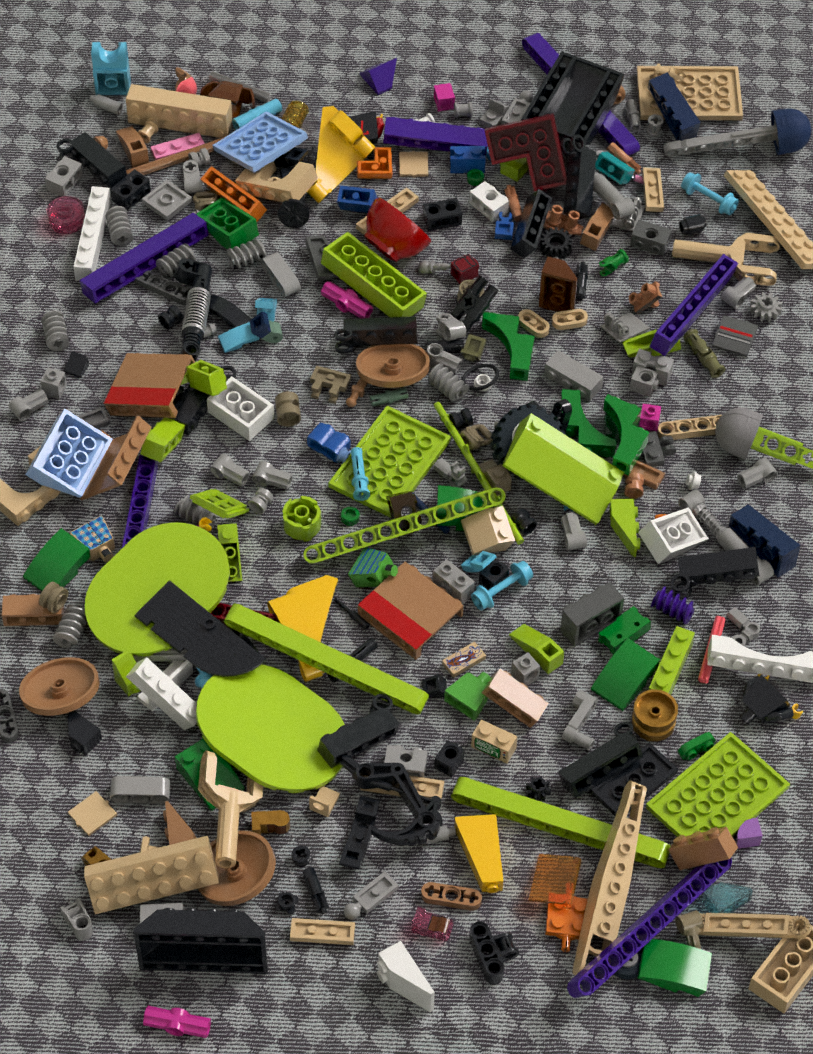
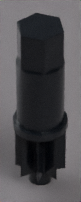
(582, 275)
(315, 889)

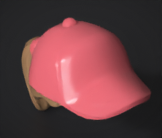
(185, 82)

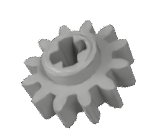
(766, 307)

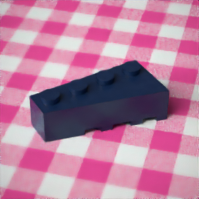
(674, 107)
(769, 540)

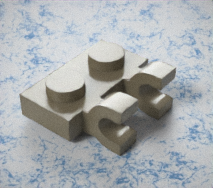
(331, 379)

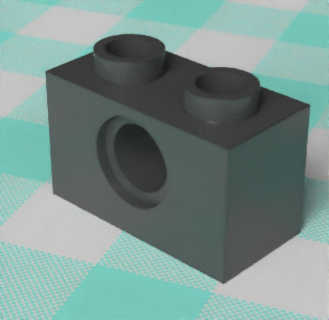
(651, 237)

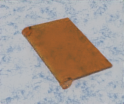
(555, 879)

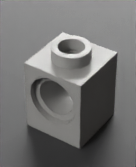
(644, 381)
(53, 383)
(525, 669)

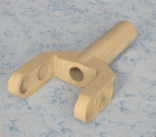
(736, 251)
(230, 804)

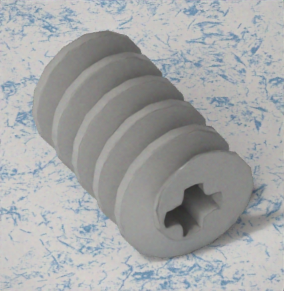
(119, 226)
(246, 252)
(169, 262)
(55, 330)
(447, 383)
(192, 512)
(70, 627)

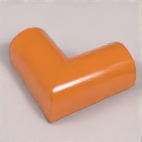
(379, 168)

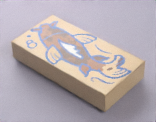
(464, 659)

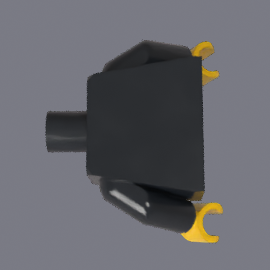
(766, 702)

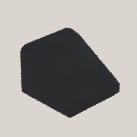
(76, 364)
(435, 686)

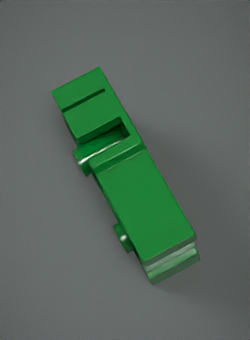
(628, 625)

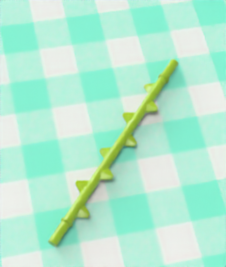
(473, 465)

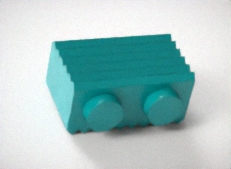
(614, 168)

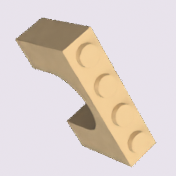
(290, 187)
(21, 506)

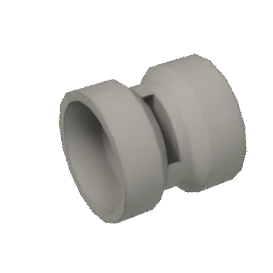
(201, 157)
(259, 503)

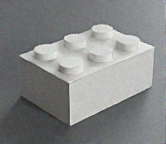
(241, 409)

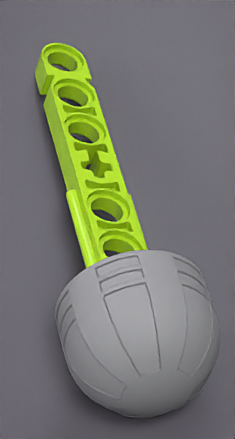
(740, 430)

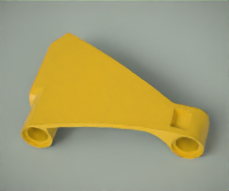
(339, 149)
(306, 611)

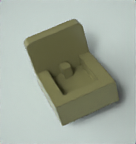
(473, 348)

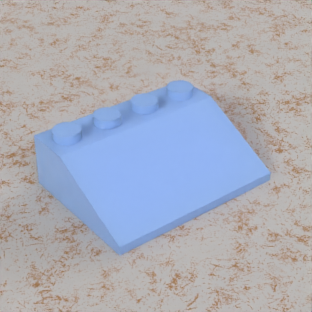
(69, 455)

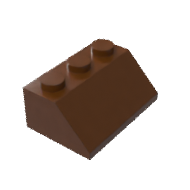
(557, 286)

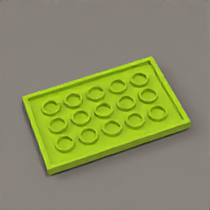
(395, 458)
(718, 790)

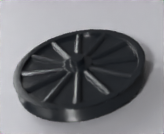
(293, 213)

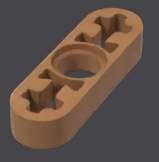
(467, 892)

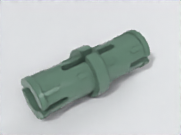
(388, 397)

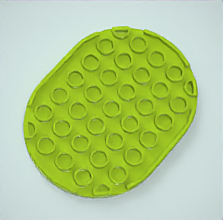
(140, 569)
(268, 728)

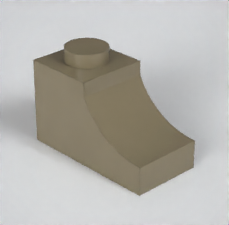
(496, 475)

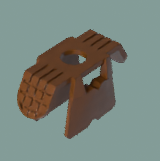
(230, 91)

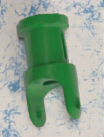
(611, 263)

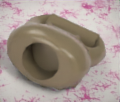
(204, 199)
(473, 438)

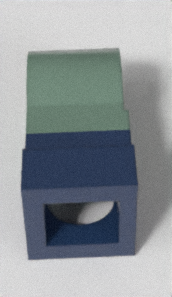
(266, 329)

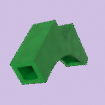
(518, 345)
(586, 433)
(632, 438)

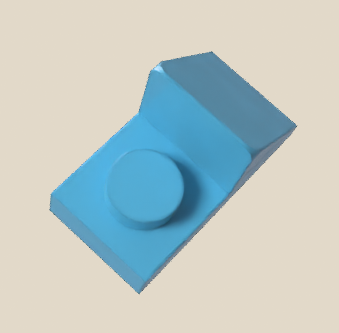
(268, 306)

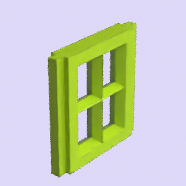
(219, 503)

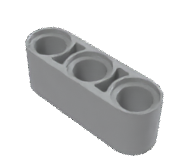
(280, 274)
(140, 789)

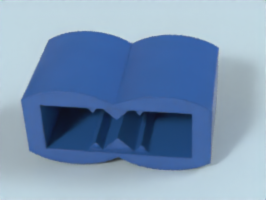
(328, 441)

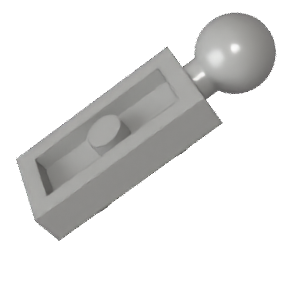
(518, 108)
(371, 896)

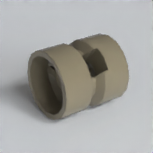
(287, 409)

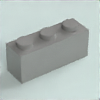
(573, 375)

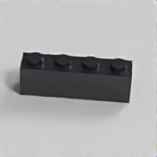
(531, 223)

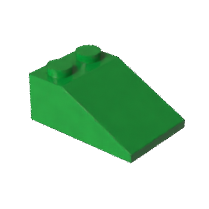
(229, 223)
(189, 767)

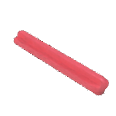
(717, 629)

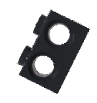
(130, 189)
(442, 214)

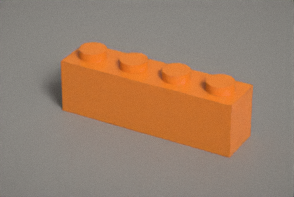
(233, 193)

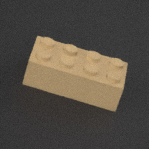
(785, 971)

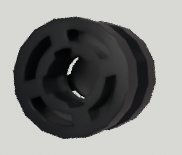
(171, 316)
(461, 418)
(524, 521)

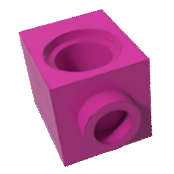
(444, 97)
(650, 417)

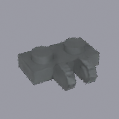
(653, 453)

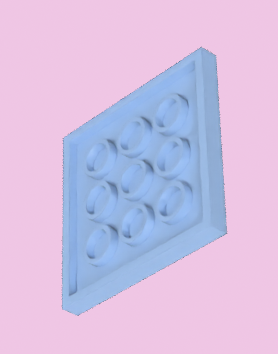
(260, 141)

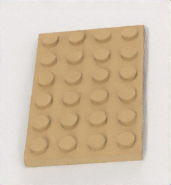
(709, 91)

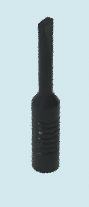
(354, 615)

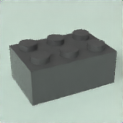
(591, 614)

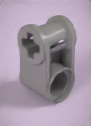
(192, 177)
(450, 327)
(76, 916)

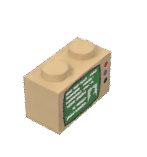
(494, 741)

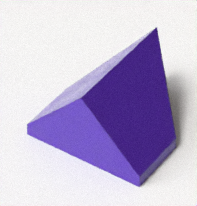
(380, 76)

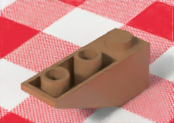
(133, 146)
(597, 227)
(177, 829)

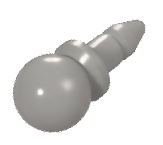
(426, 267)

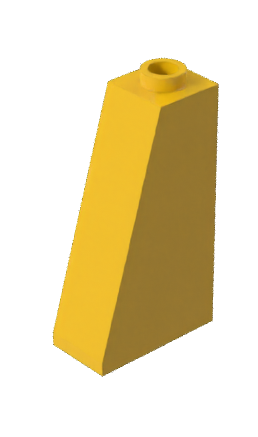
(481, 846)

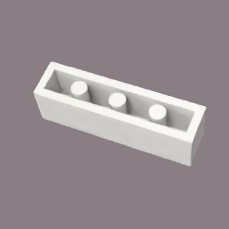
(164, 693)

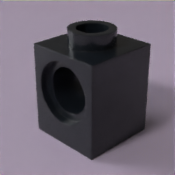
(486, 575)
(447, 765)

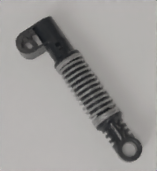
(197, 304)

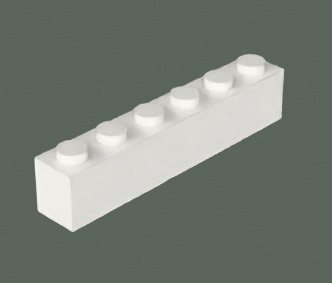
(92, 232)

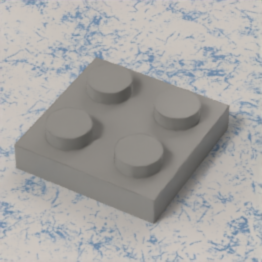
(167, 200)

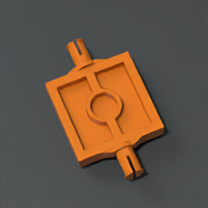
(565, 922)

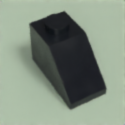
(82, 733)

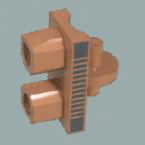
(647, 297)

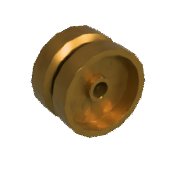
(654, 715)

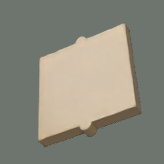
(413, 164)
(92, 813)

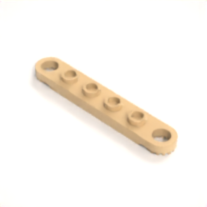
(753, 925)

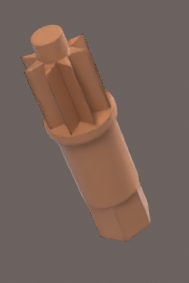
(621, 155)
(513, 202)

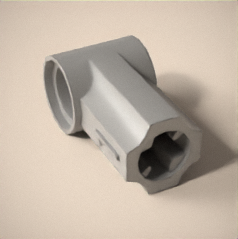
(736, 295)
(439, 356)
(25, 406)
(225, 468)
(761, 471)
(267, 474)
(573, 535)

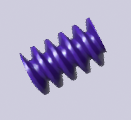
(673, 605)

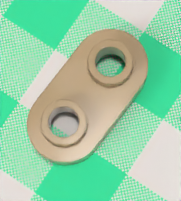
(569, 319)
(535, 324)

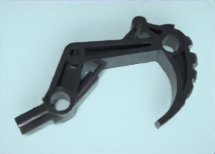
(396, 778)

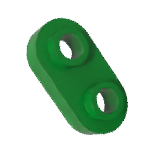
(695, 746)

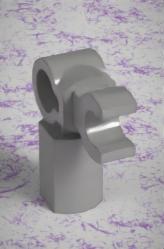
(451, 472)
(750, 630)

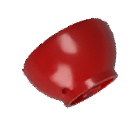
(393, 232)

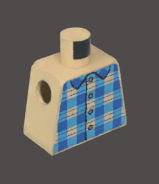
(97, 538)

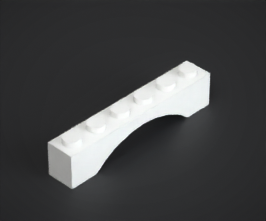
(730, 654)

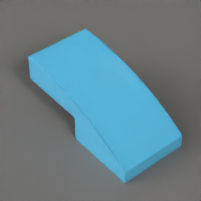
(237, 337)
(478, 562)

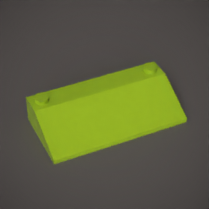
(562, 468)

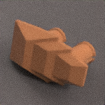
(557, 219)

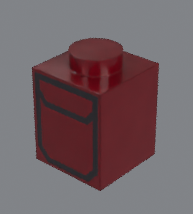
(464, 268)

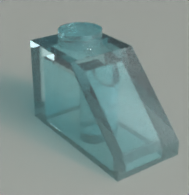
(726, 897)

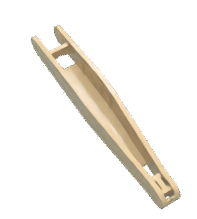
(612, 877)

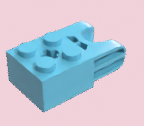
(111, 69)

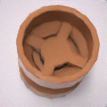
(634, 485)

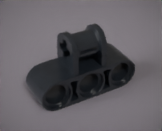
(500, 946)

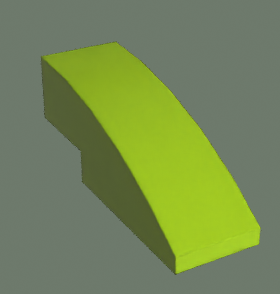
(643, 342)

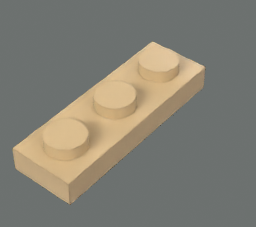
(653, 189)
(322, 931)

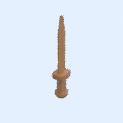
(357, 391)

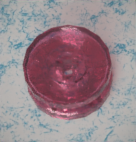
(66, 214)

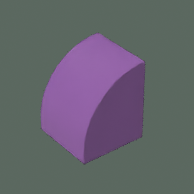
(749, 834)

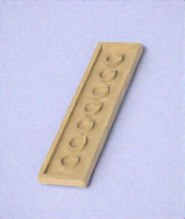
(773, 216)

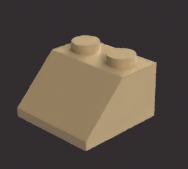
(488, 531)

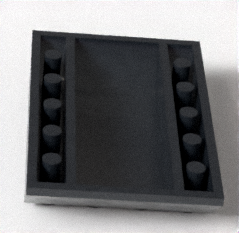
(578, 95)
(201, 942)

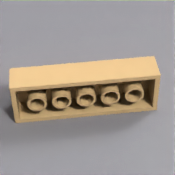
(179, 111)
(151, 874)

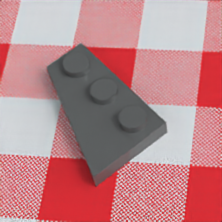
(315, 247)

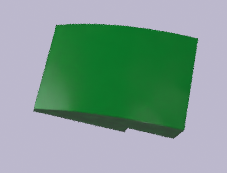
(450, 493)
(57, 561)
(625, 674)
(675, 966)

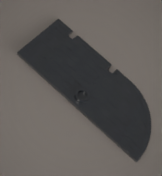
(191, 627)

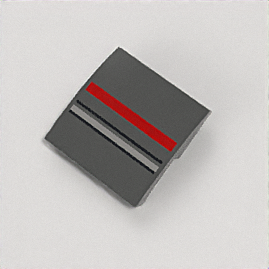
(735, 336)

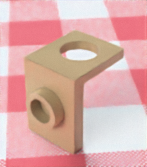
(324, 801)

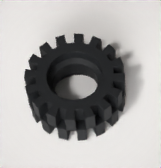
(556, 236)

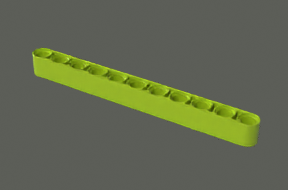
(413, 524)
(325, 658)
(551, 819)

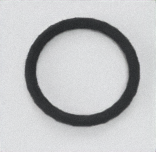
(481, 366)

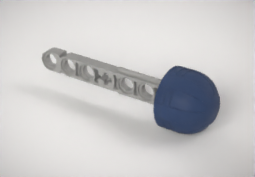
(788, 129)

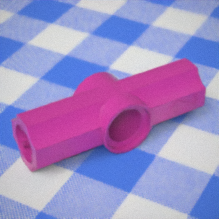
(346, 300)
(177, 1021)

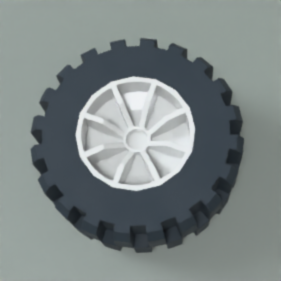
(508, 425)

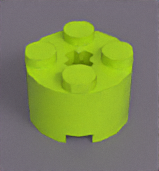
(302, 518)

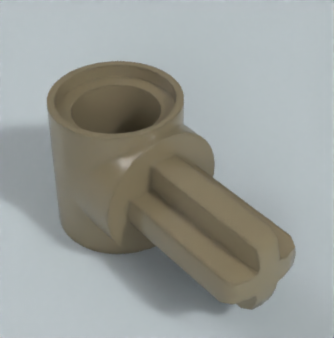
(689, 926)

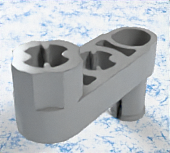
(586, 704)

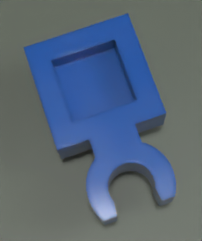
(504, 227)

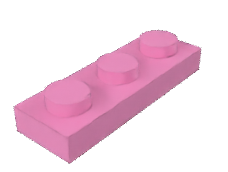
(175, 146)

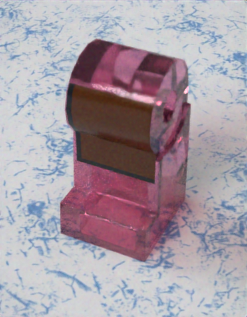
(432, 925)

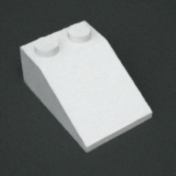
(672, 535)
(404, 976)

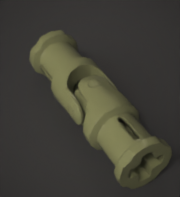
(704, 353)

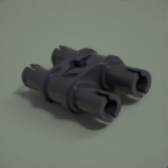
(473, 303)

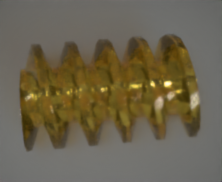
(295, 113)

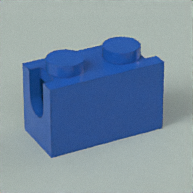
(467, 158)
(355, 198)

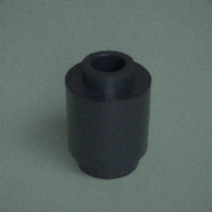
(692, 224)

